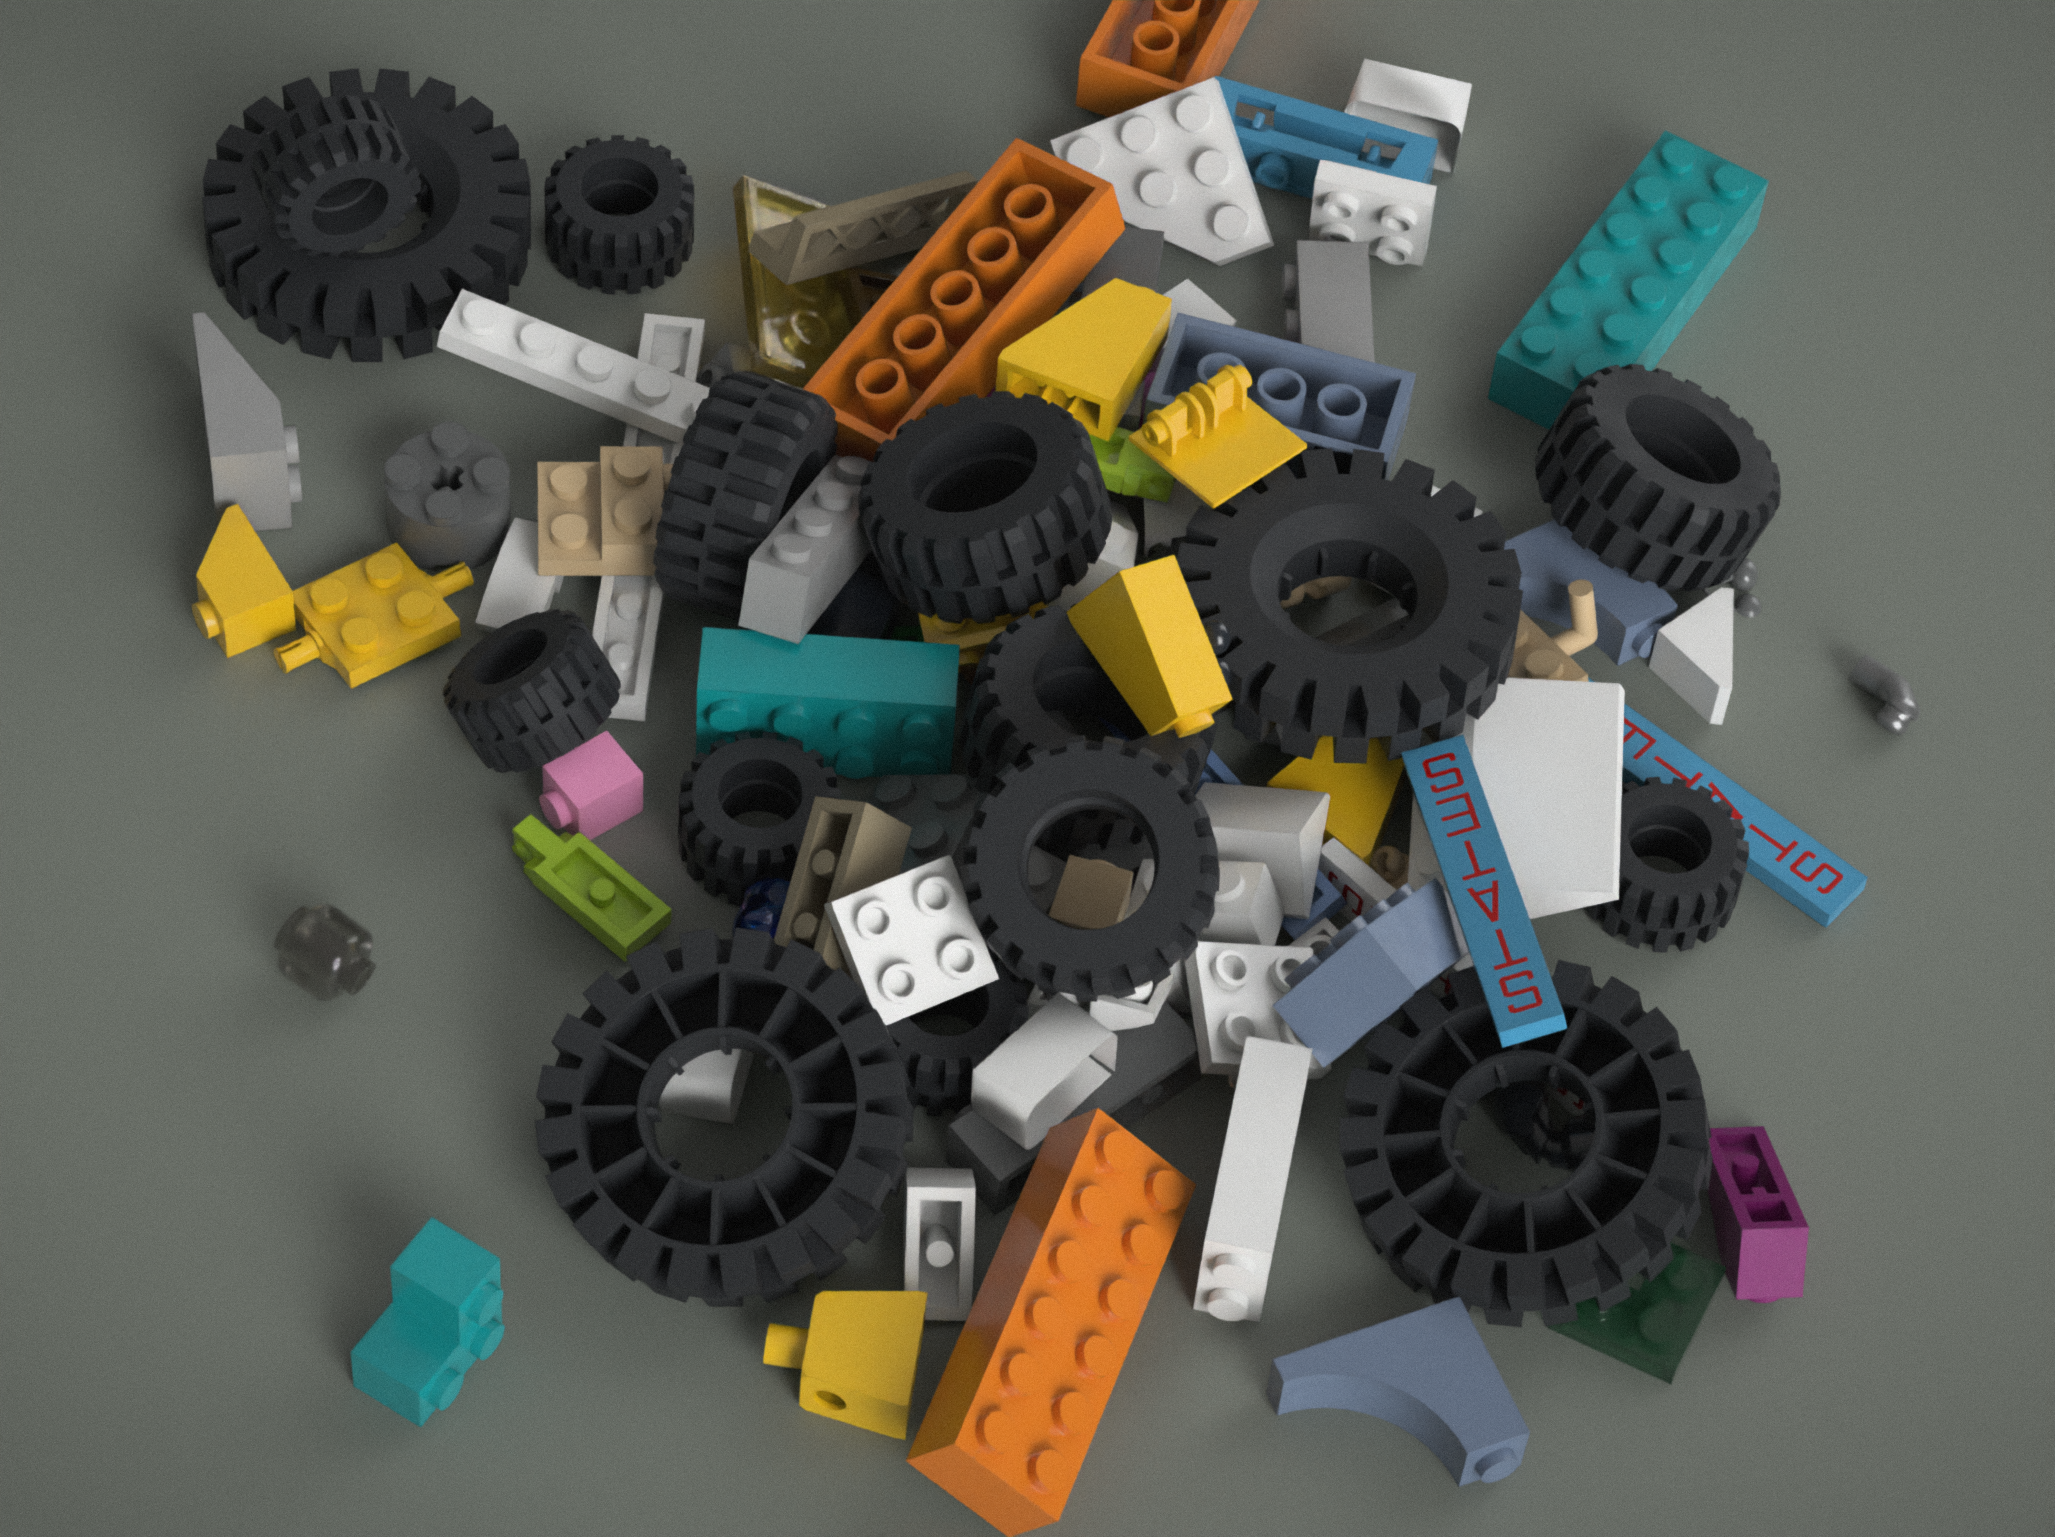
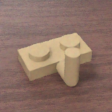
(1548, 658)

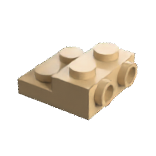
(601, 513)

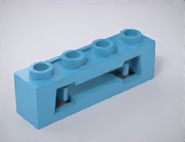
(1305, 133)

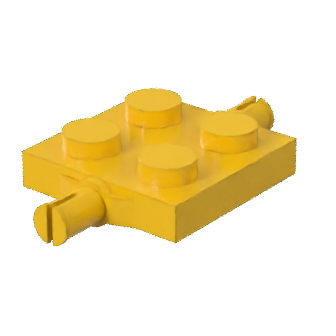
(374, 615)

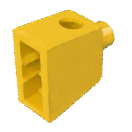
(856, 1356)

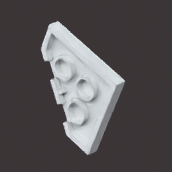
(1177, 172)

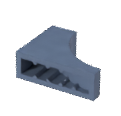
(1625, 609)
(1421, 1375)

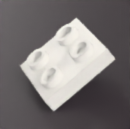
(1372, 209)
(912, 940)
(1234, 998)

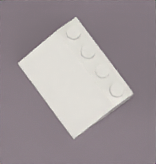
(1554, 789)

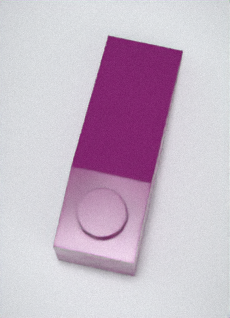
(1756, 1216)

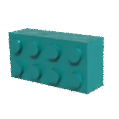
(852, 699)

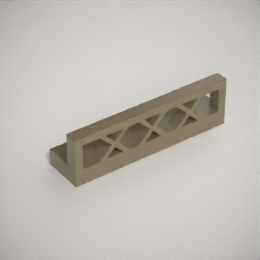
(859, 229)

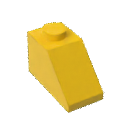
(241, 589)

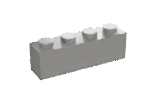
(1330, 298)
(808, 554)

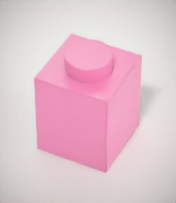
(592, 788)

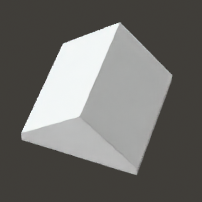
(1272, 828)

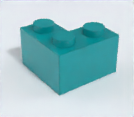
(435, 1328)

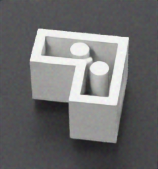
(1244, 913)

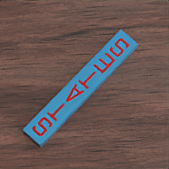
(1778, 850)
(1484, 892)

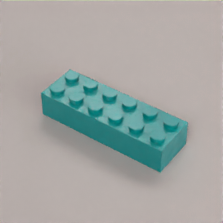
(1631, 277)

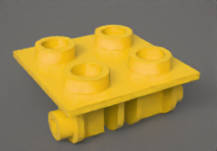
(1217, 437)

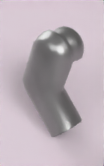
(1890, 688)

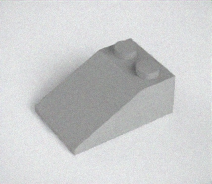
(244, 435)

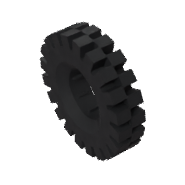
(473, 242)
(1392, 533)
(793, 1209)
(1545, 1244)

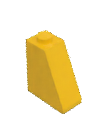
(1091, 354)
(1154, 647)
(1359, 793)

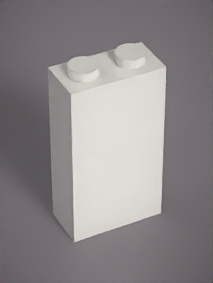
(1252, 1180)

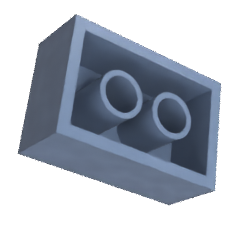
(1372, 969)

